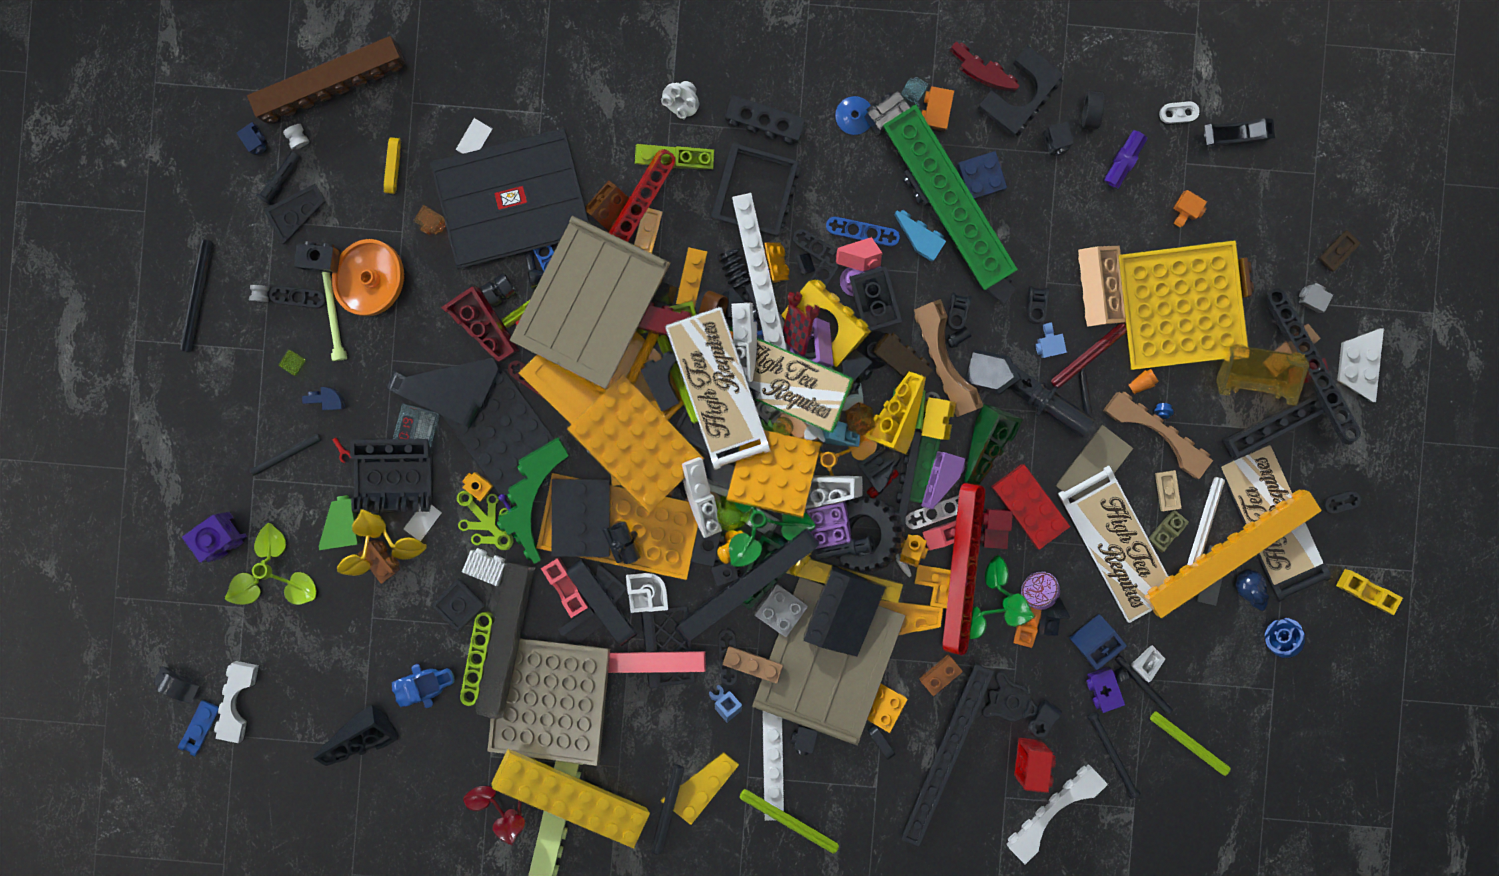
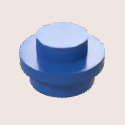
(1163, 410)

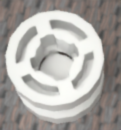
(296, 137)

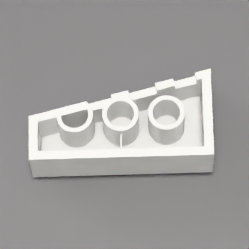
(833, 489)

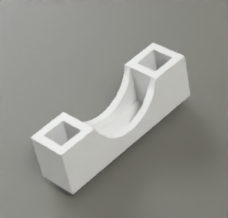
(231, 725)

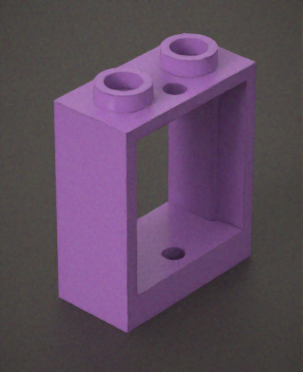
(823, 346)

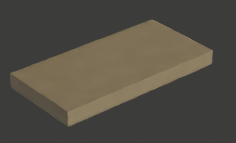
(1101, 451)

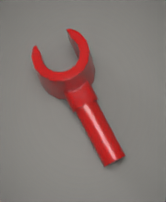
(342, 451)

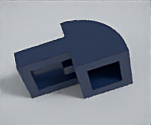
(329, 397)

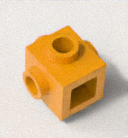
(913, 550)

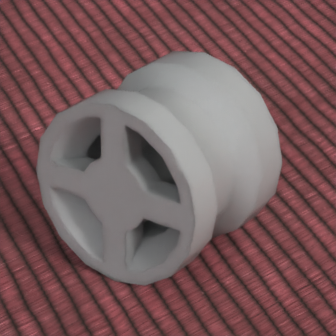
(259, 293)

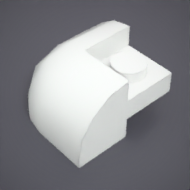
(646, 593)

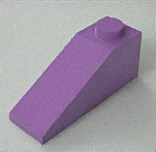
(943, 476)

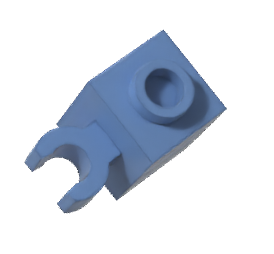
(1051, 344)
(726, 704)

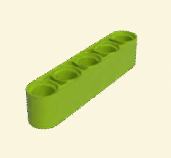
(472, 666)

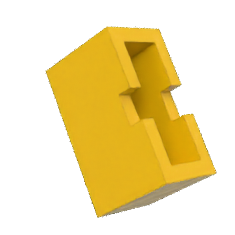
(937, 418)

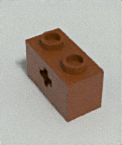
(940, 675)

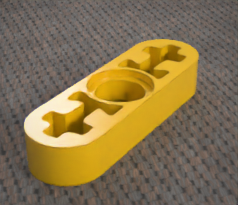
(392, 165)

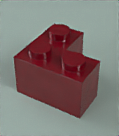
(996, 528)

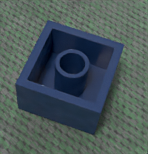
(982, 175)

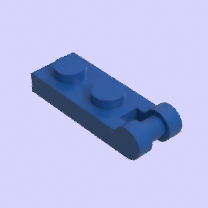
(199, 727)

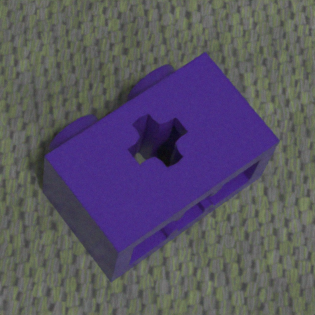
(1113, 697)

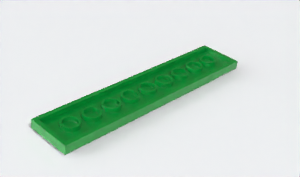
(949, 197)

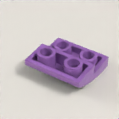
(831, 524)

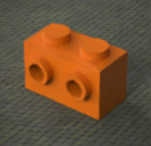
(938, 107)

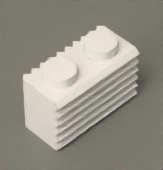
(485, 567)

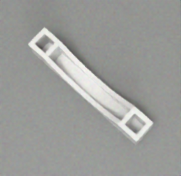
(1027, 841)

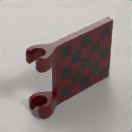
(799, 324)

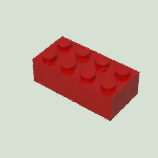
(1030, 506)
(1034, 765)

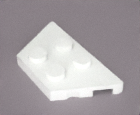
(1361, 363)

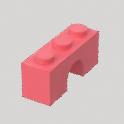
(570, 595)

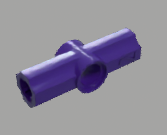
(1125, 159)

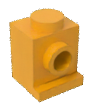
(484, 486)

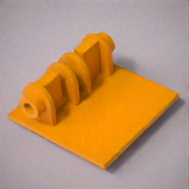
(775, 254)
(886, 708)

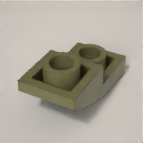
(1168, 530)

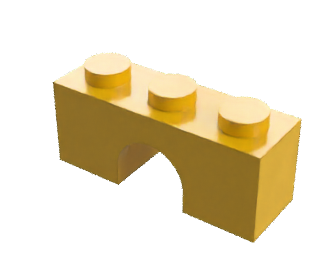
(1369, 592)

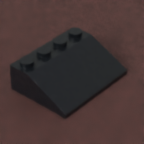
(843, 612)

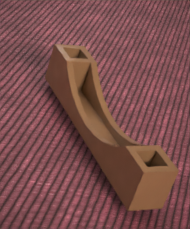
(933, 321)
(1189, 458)

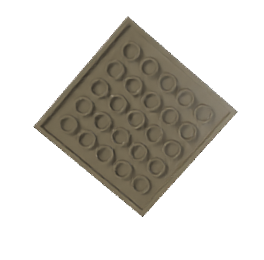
(554, 703)

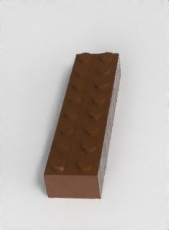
(326, 80)

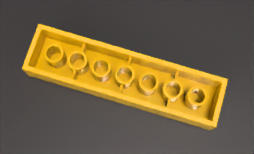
(570, 798)

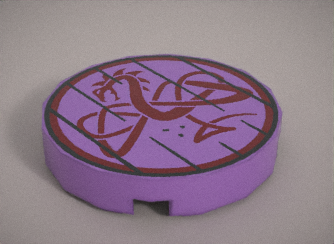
(1040, 590)

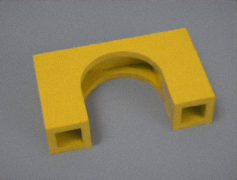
(851, 329)

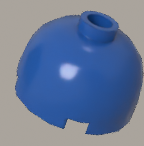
(1285, 638)

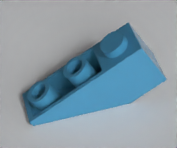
(923, 241)

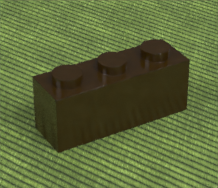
(900, 357)

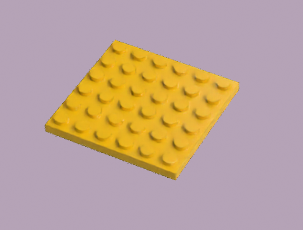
(1182, 304)

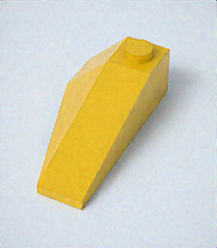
(898, 419)

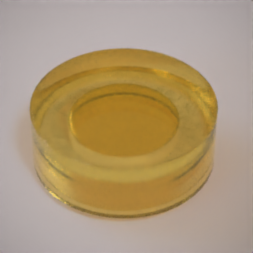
(783, 426)

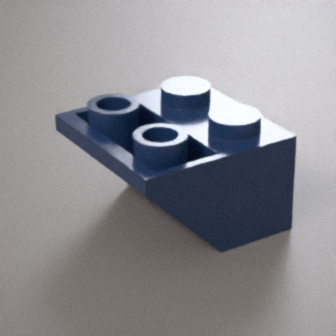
(1098, 642)

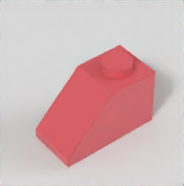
(860, 255)
(940, 536)

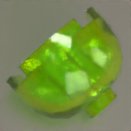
(729, 515)

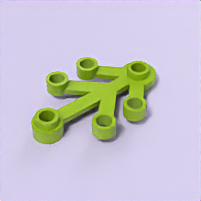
(486, 523)

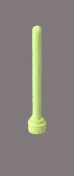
(338, 351)

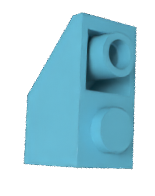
(841, 436)

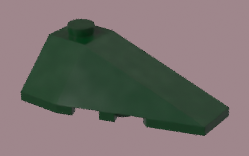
(990, 435)
(770, 543)

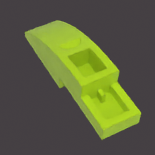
(684, 156)

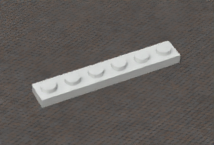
(773, 761)

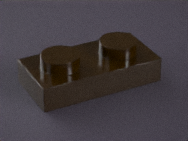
(1339, 250)

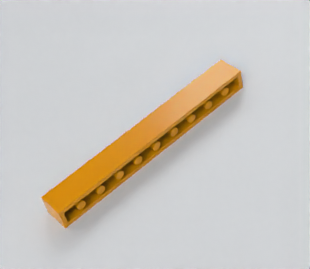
(1232, 553)

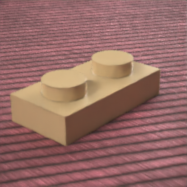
(1168, 490)

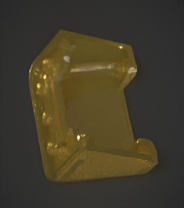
(1263, 372)

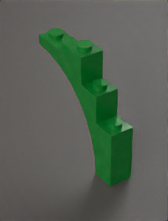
(518, 518)

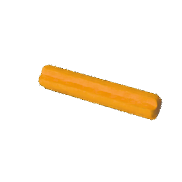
(642, 357)

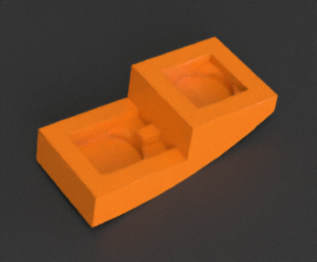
(1026, 633)

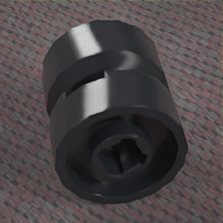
(504, 286)

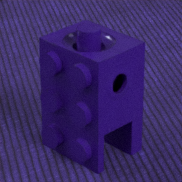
(213, 539)

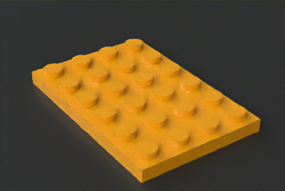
(634, 443)

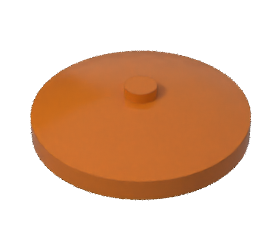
(368, 277)

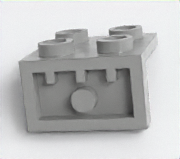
(780, 609)

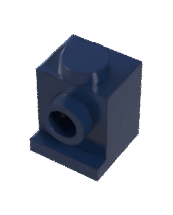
(252, 139)

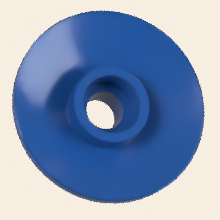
(845, 120)

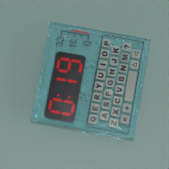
(416, 423)

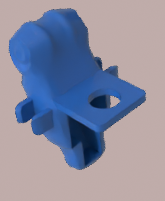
(421, 686)

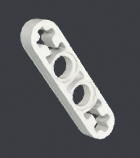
(941, 513)

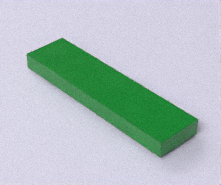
(925, 459)

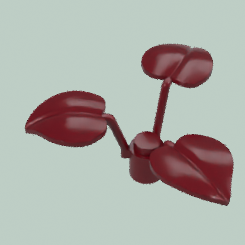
(505, 828)

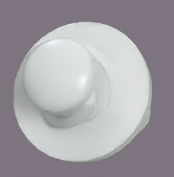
(681, 99)

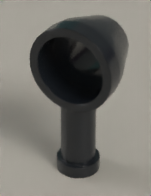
(533, 274)

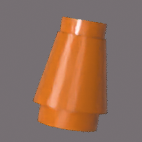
(1143, 382)

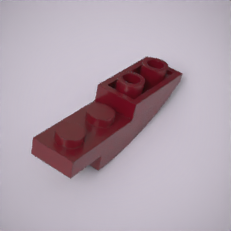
(989, 75)

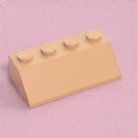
(1101, 285)

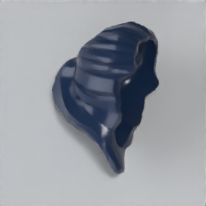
(1252, 588)

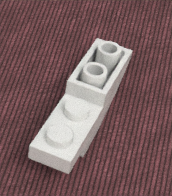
(745, 337)
(699, 497)

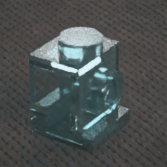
(914, 89)

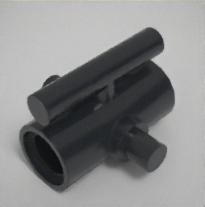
(622, 542)

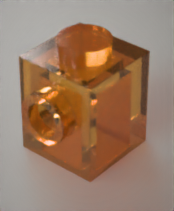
(430, 221)
(860, 418)

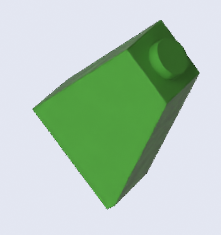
(338, 525)

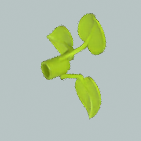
(267, 544)

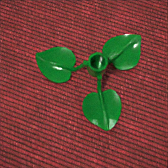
(745, 549)
(1015, 606)

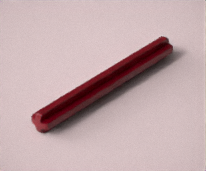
(1089, 355)

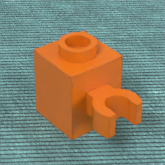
(1189, 207)

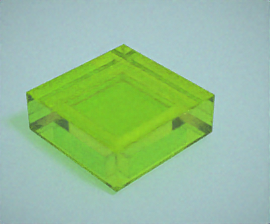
(292, 362)

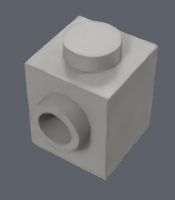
(1315, 297)

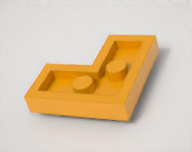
(936, 578)

